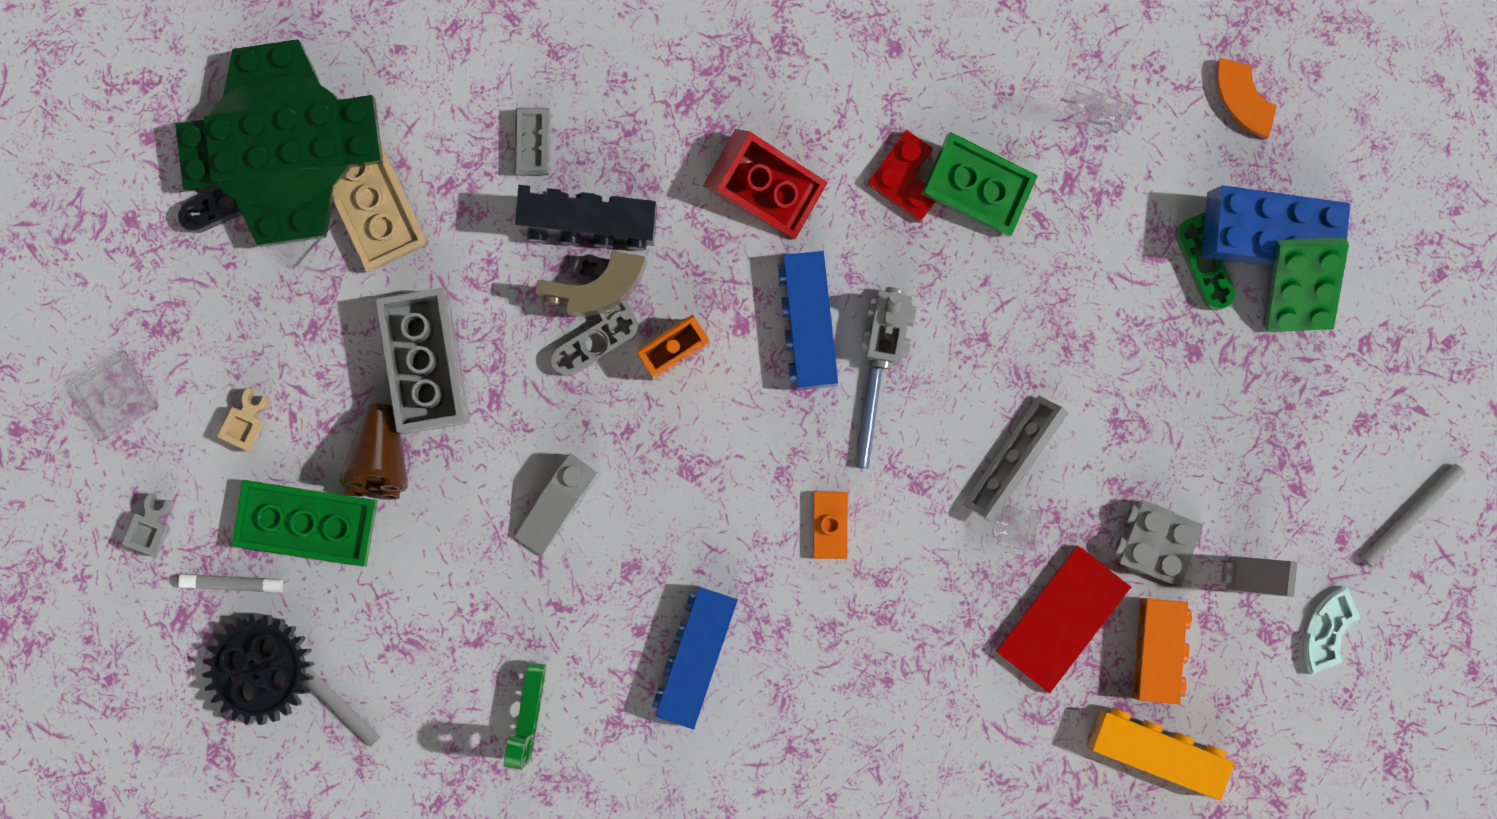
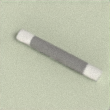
(230, 583)

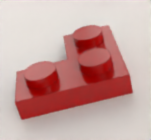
(897, 179)

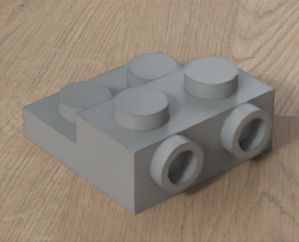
(1157, 542)

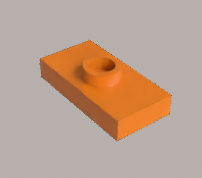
(830, 525)

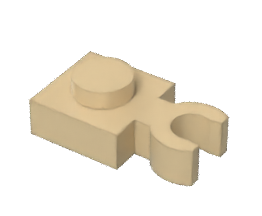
(242, 425)

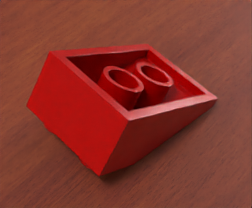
(765, 183)

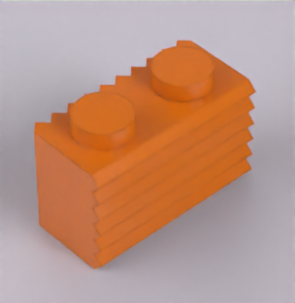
(673, 347)

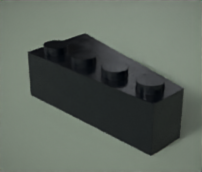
(585, 218)

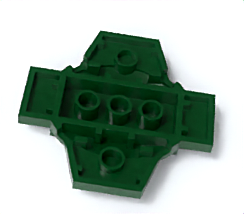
(278, 143)

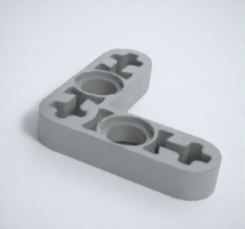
(609, 319)

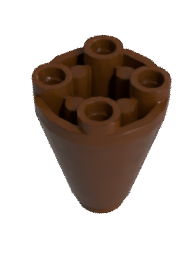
(376, 457)

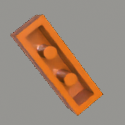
(1161, 651)

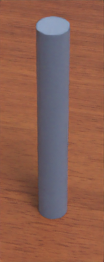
(868, 418)

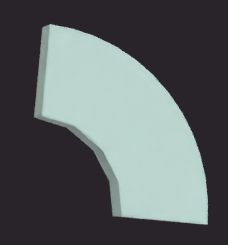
(1326, 630)

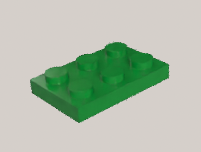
(979, 184)
(1306, 284)

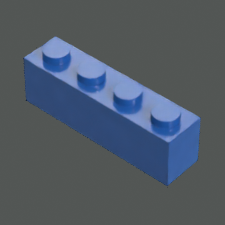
(810, 320)
(696, 657)

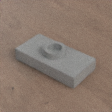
(532, 141)

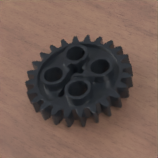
(267, 697)

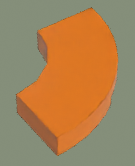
(1241, 98)

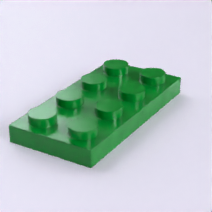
(304, 523)

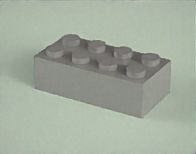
(422, 361)

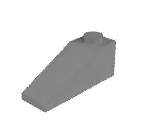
(556, 504)
(1260, 576)

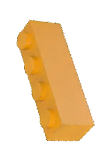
(1160, 754)

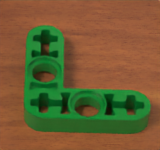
(1223, 283)
(521, 742)

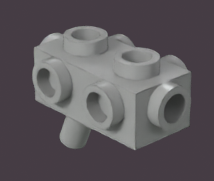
(890, 317)

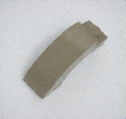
(600, 295)

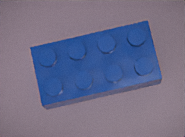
(1246, 223)

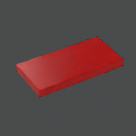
(1063, 619)

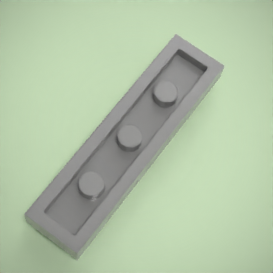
(1015, 458)

